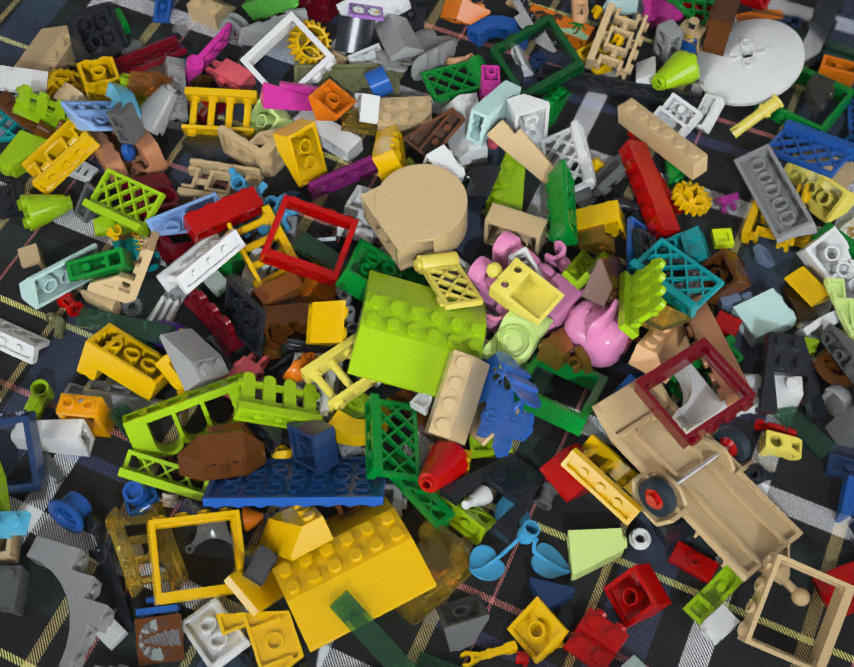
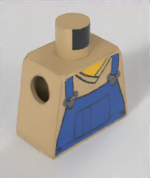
(693, 36)

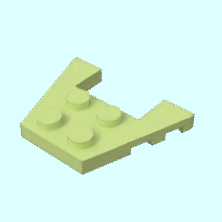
(843, 306)

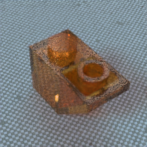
(147, 81)

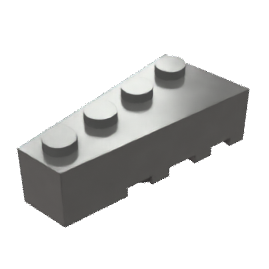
(13, 589)

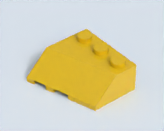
(295, 532)

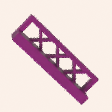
(341, 177)

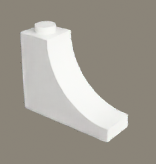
(699, 400)

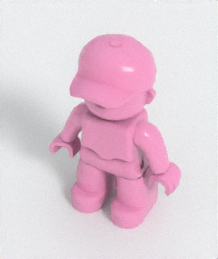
(583, 321)

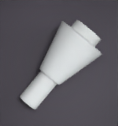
(480, 497)

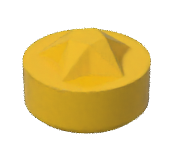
(282, 452)

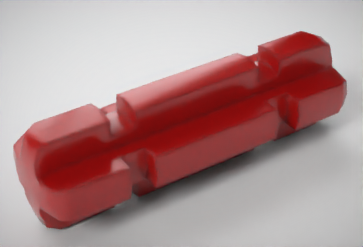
(760, 425)

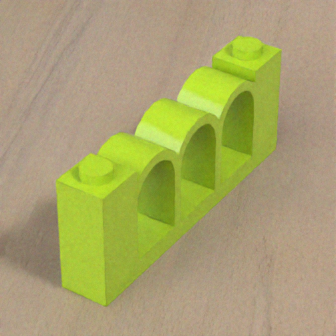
(138, 425)

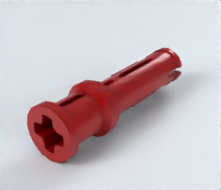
(68, 302)

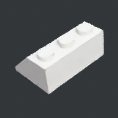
(528, 114)

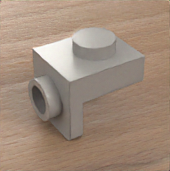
(399, 499)

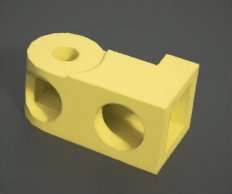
(780, 445)

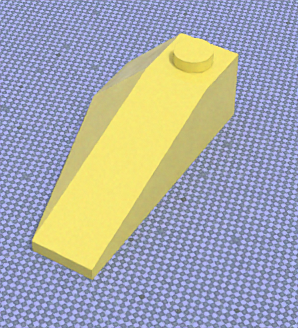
(828, 196)

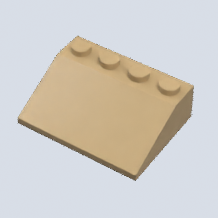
(48, 51)

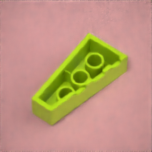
(508, 186)

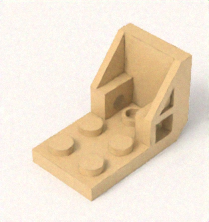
(248, 152)
(125, 286)

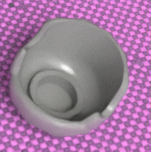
(837, 399)

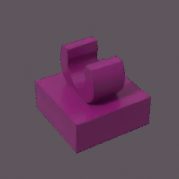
(727, 200)

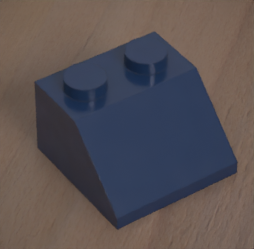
(313, 444)

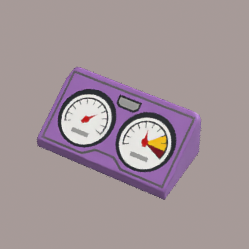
(365, 11)

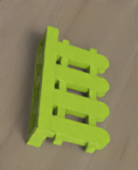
(38, 110)
(640, 296)
(267, 410)

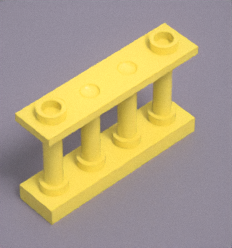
(330, 361)

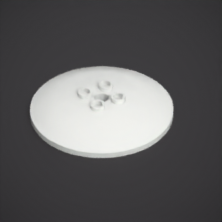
(771, 69)

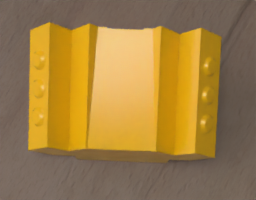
(96, 76)

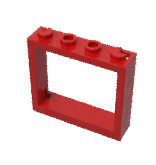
(299, 266)

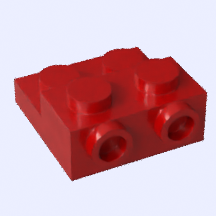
(596, 639)

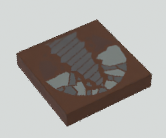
(159, 639)

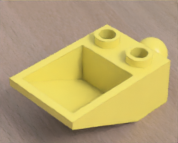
(525, 292)

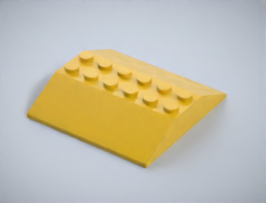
(368, 557)

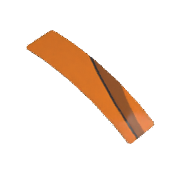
(760, 14)

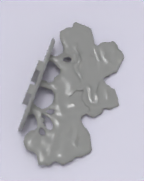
(432, 58)

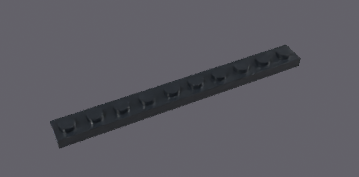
(619, 87)

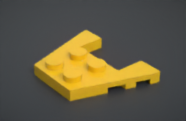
(270, 635)

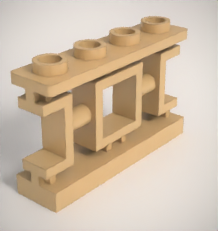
(604, 37)
(216, 171)

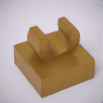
(581, 359)

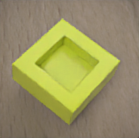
(722, 238)

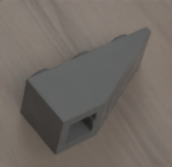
(840, 347)

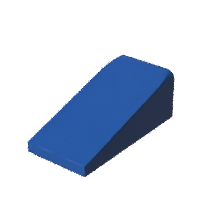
(163, 11)

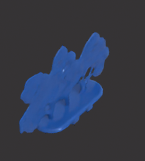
(500, 408)

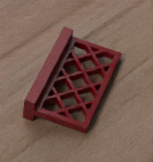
(149, 55)

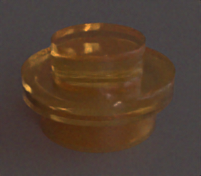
(272, 350)

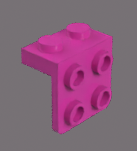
(660, 11)

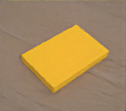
(252, 595)

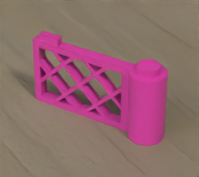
(198, 63)

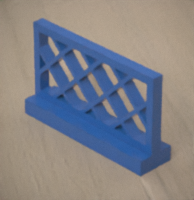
(813, 140)

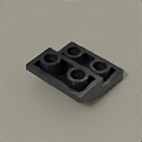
(354, 34)

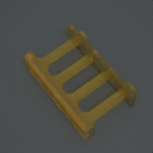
(166, 545)

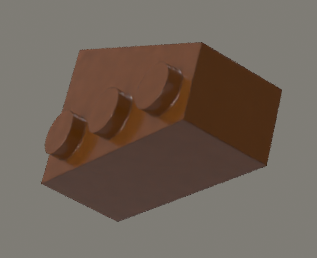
(720, 25)

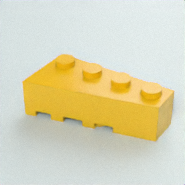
(389, 151)

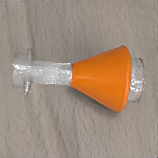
(251, 518)

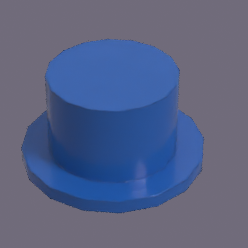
(70, 511)

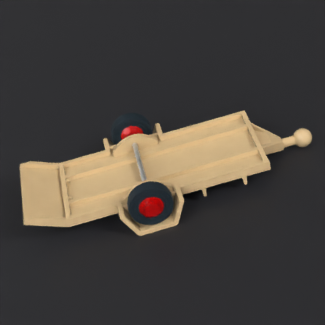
(700, 485)

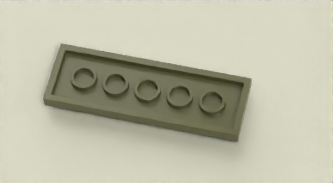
(350, 77)

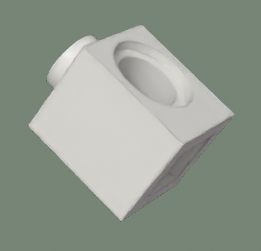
(718, 625)

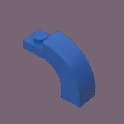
(492, 28)

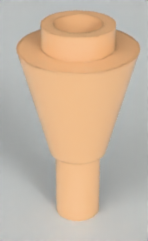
(453, 60)

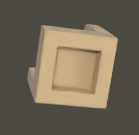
(31, 256)

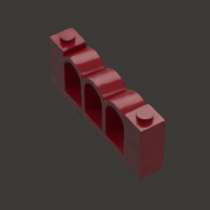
(167, 250)

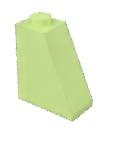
(593, 549)

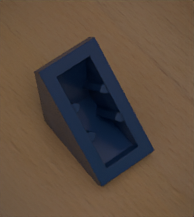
(551, 593)

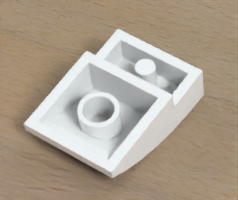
(679, 114)
(354, 208)

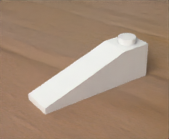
(830, 258)

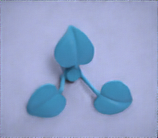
(546, 560)

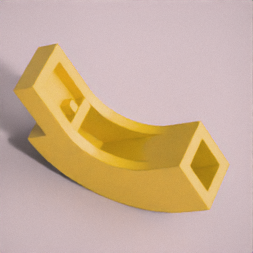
(352, 430)

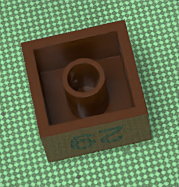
(727, 267)

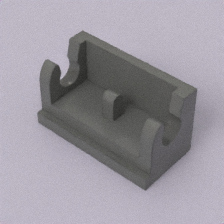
(126, 123)

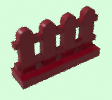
(212, 319)

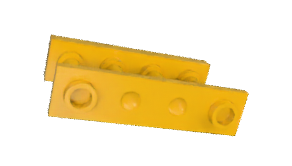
(213, 96)
(267, 218)
(598, 483)

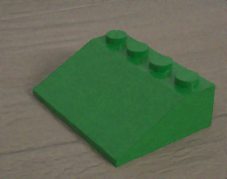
(366, 258)

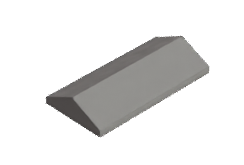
(398, 37)

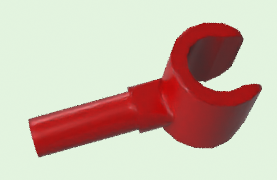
(522, 658)

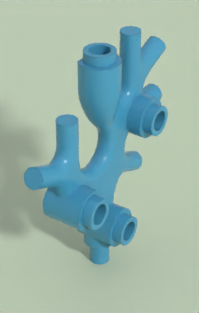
(239, 182)

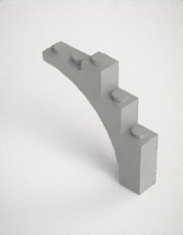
(81, 591)

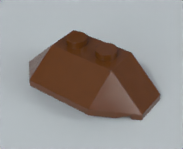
(221, 455)

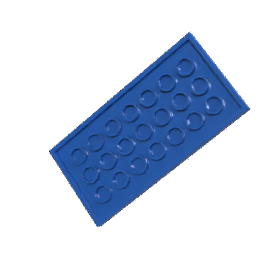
(291, 484)

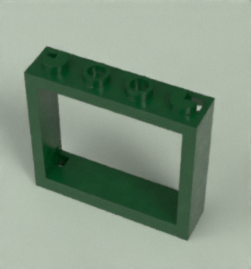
(528, 31)

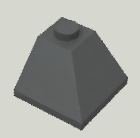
(462, 621)

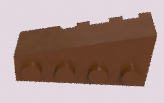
(286, 322)

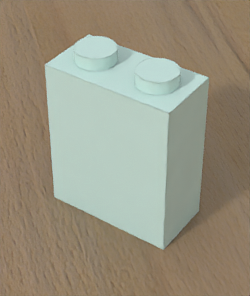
(763, 314)

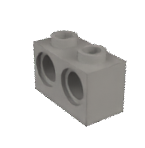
(667, 39)

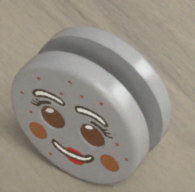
(238, 22)

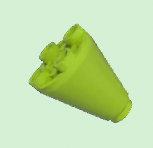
(677, 71)
(42, 208)

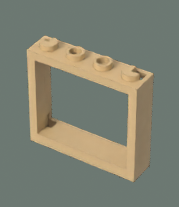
(830, 625)

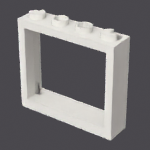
(274, 37)

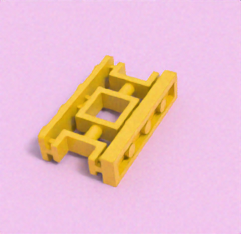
(51, 171)
(754, 214)

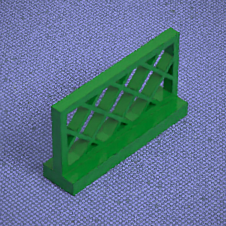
(373, 439)

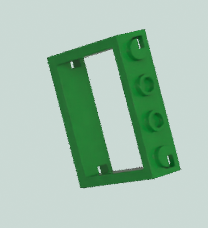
(782, 115)
(560, 414)

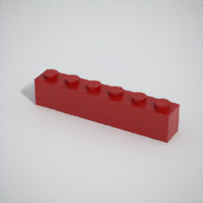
(648, 189)

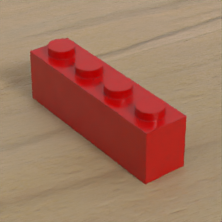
(214, 216)

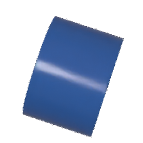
(379, 82)

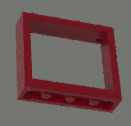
(678, 362)

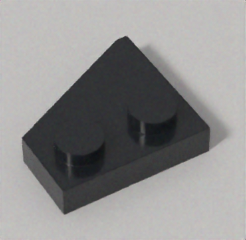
(417, 14)

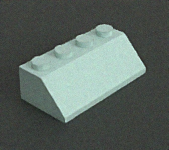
(52, 281)

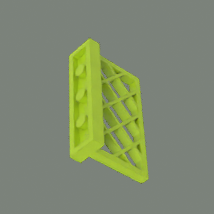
(121, 217)

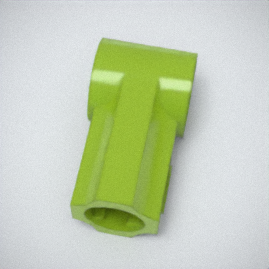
(38, 402)

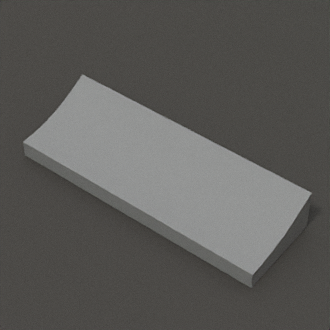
(775, 194)

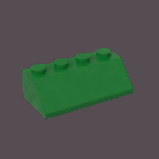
(562, 205)

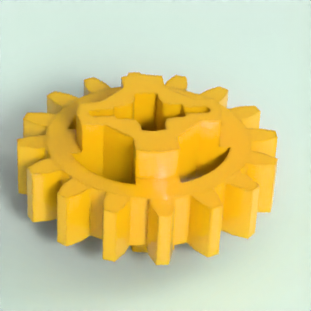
(691, 198)

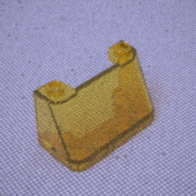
(448, 564)

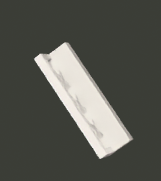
(21, 342)

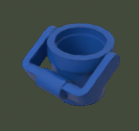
(139, 496)

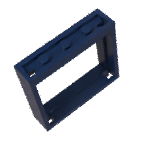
(34, 449)

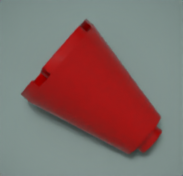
(442, 466)

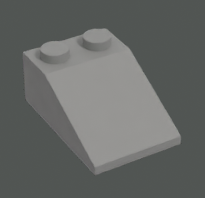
(193, 359)

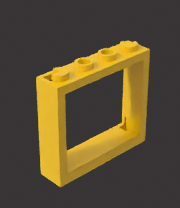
(183, 519)

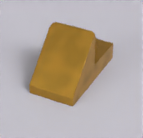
(596, 240)

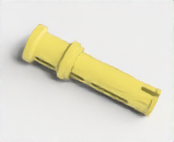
(763, 111)

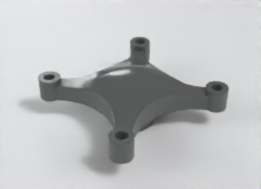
(208, 531)

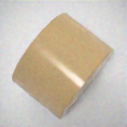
(69, 93)

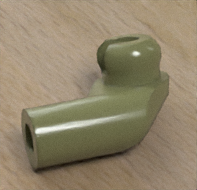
(58, 323)

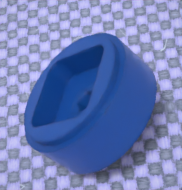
(128, 152)

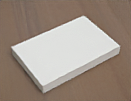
(206, 636)

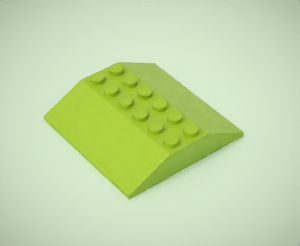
(408, 336)

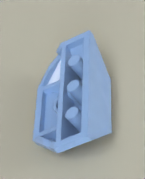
(88, 114)

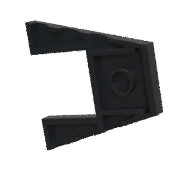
(788, 357)
(511, 479)

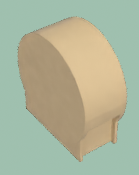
(417, 212)

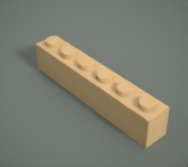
(662, 138)

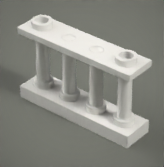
(200, 261)

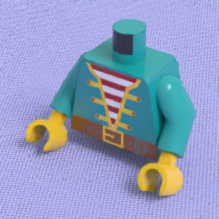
(132, 242)

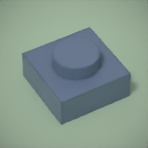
(763, 256)

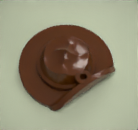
(829, 369)

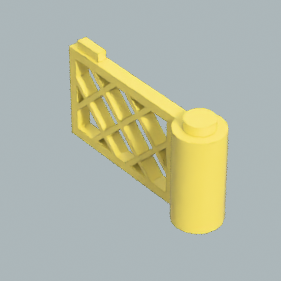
(441, 265)

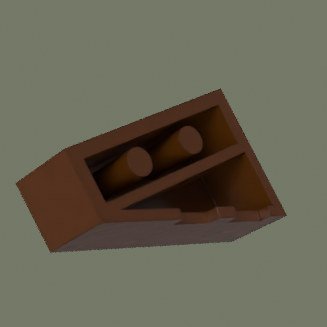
(435, 132)

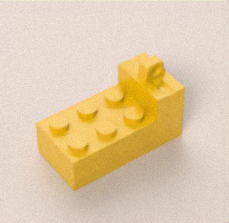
(123, 360)

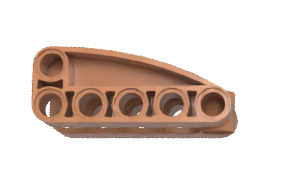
(148, 155)

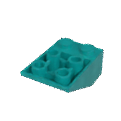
(690, 242)

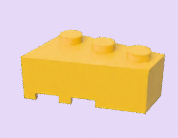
(604, 214)

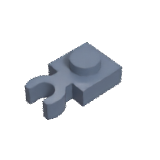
(728, 302)

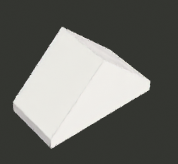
(368, 108)

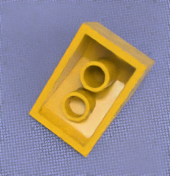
(301, 150)

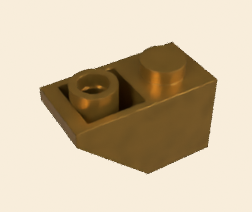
(555, 349)

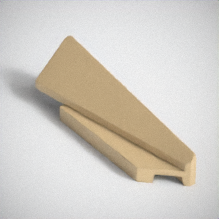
(522, 149)

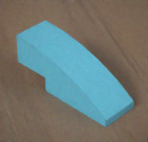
(122, 94)

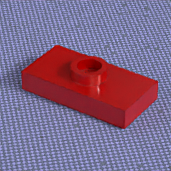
(693, 562)

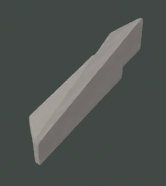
(112, 394)

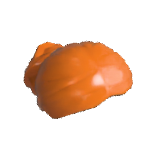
(293, 371)

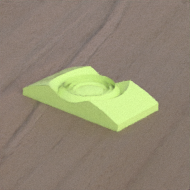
(516, 338)

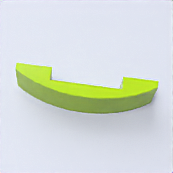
(713, 595)

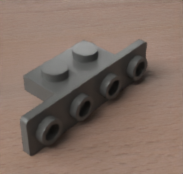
(606, 177)

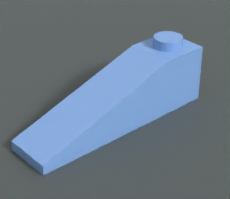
(172, 221)

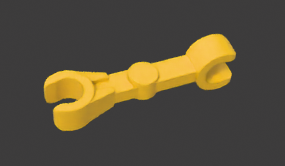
(507, 648)

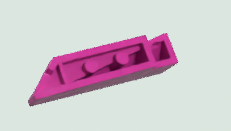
(286, 96)

